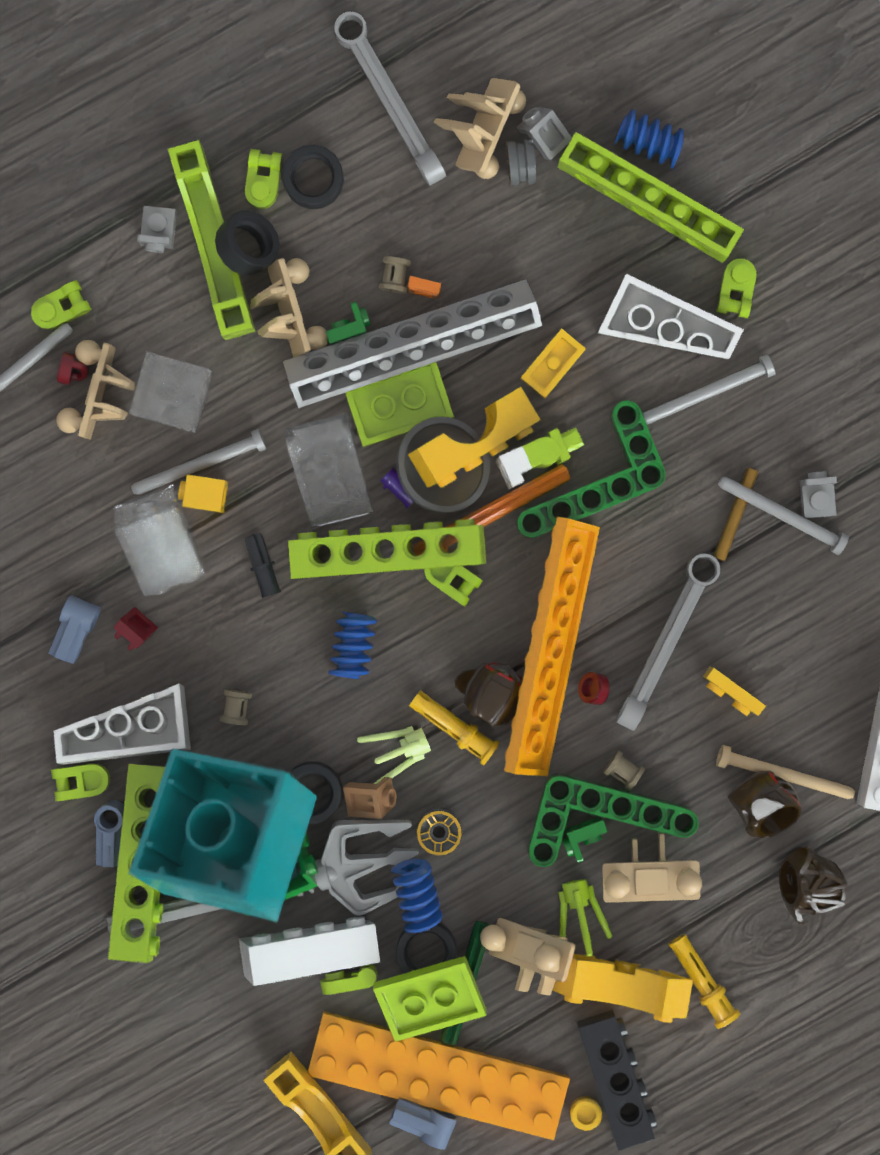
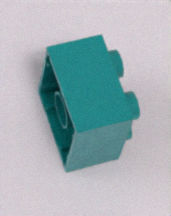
(224, 834)

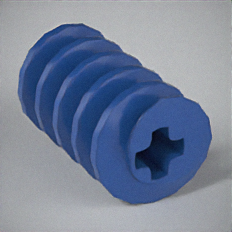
(650, 137)
(353, 645)
(418, 895)

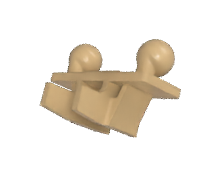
(481, 136)
(290, 323)
(69, 419)
(651, 880)
(531, 951)

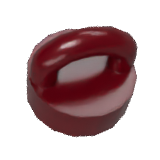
(66, 368)
(594, 688)

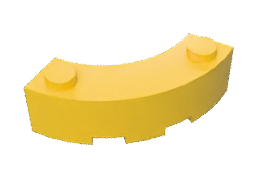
(626, 985)

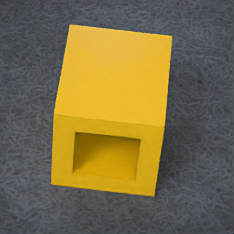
(203, 493)

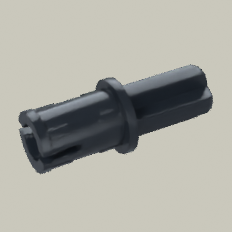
(262, 565)

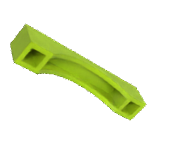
(206, 218)

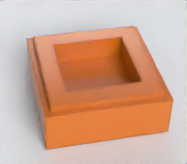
(424, 287)

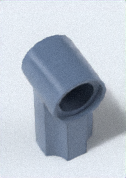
(76, 620)
(108, 835)
(431, 1125)

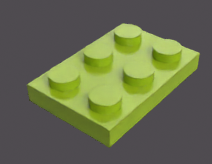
(398, 404)
(429, 998)

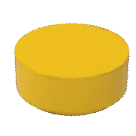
(585, 1113)

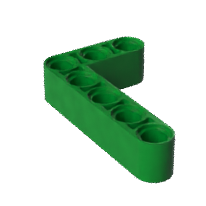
(603, 487)
(602, 807)

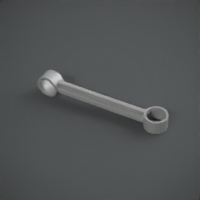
(423, 155)
(636, 702)

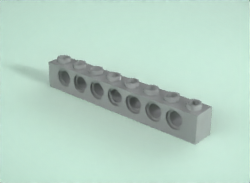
(412, 343)

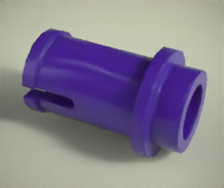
(393, 483)

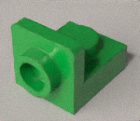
(345, 330)
(587, 831)

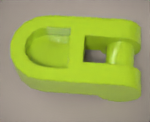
(259, 189)
(737, 277)
(49, 311)
(443, 576)
(91, 781)
(341, 982)

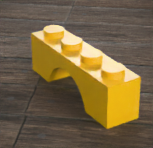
(504, 419)
(302, 1093)

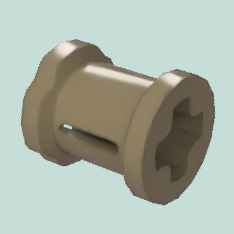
(394, 275)
(235, 707)
(624, 770)

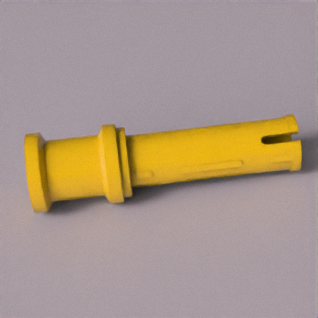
(466, 735)
(711, 993)

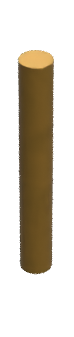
(734, 517)

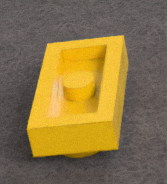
(553, 363)
(743, 701)

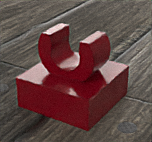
(135, 628)

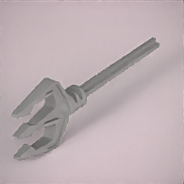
(335, 871)

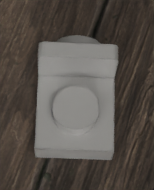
(545, 130)
(157, 229)
(818, 495)

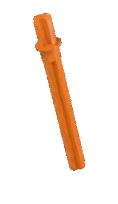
(508, 503)

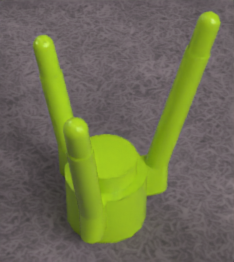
(577, 895)

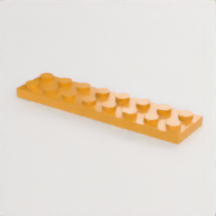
(551, 647)
(439, 1076)

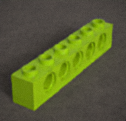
(649, 197)
(306, 563)
(123, 944)

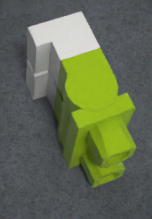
(538, 454)

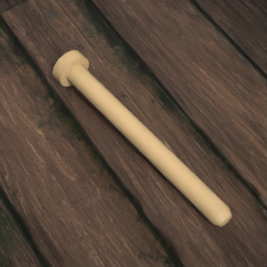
(726, 757)

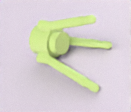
(413, 745)

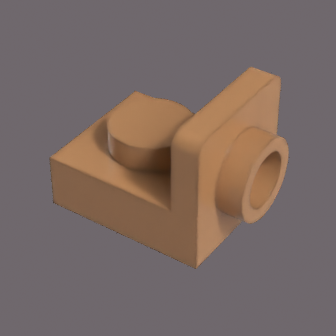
(369, 799)

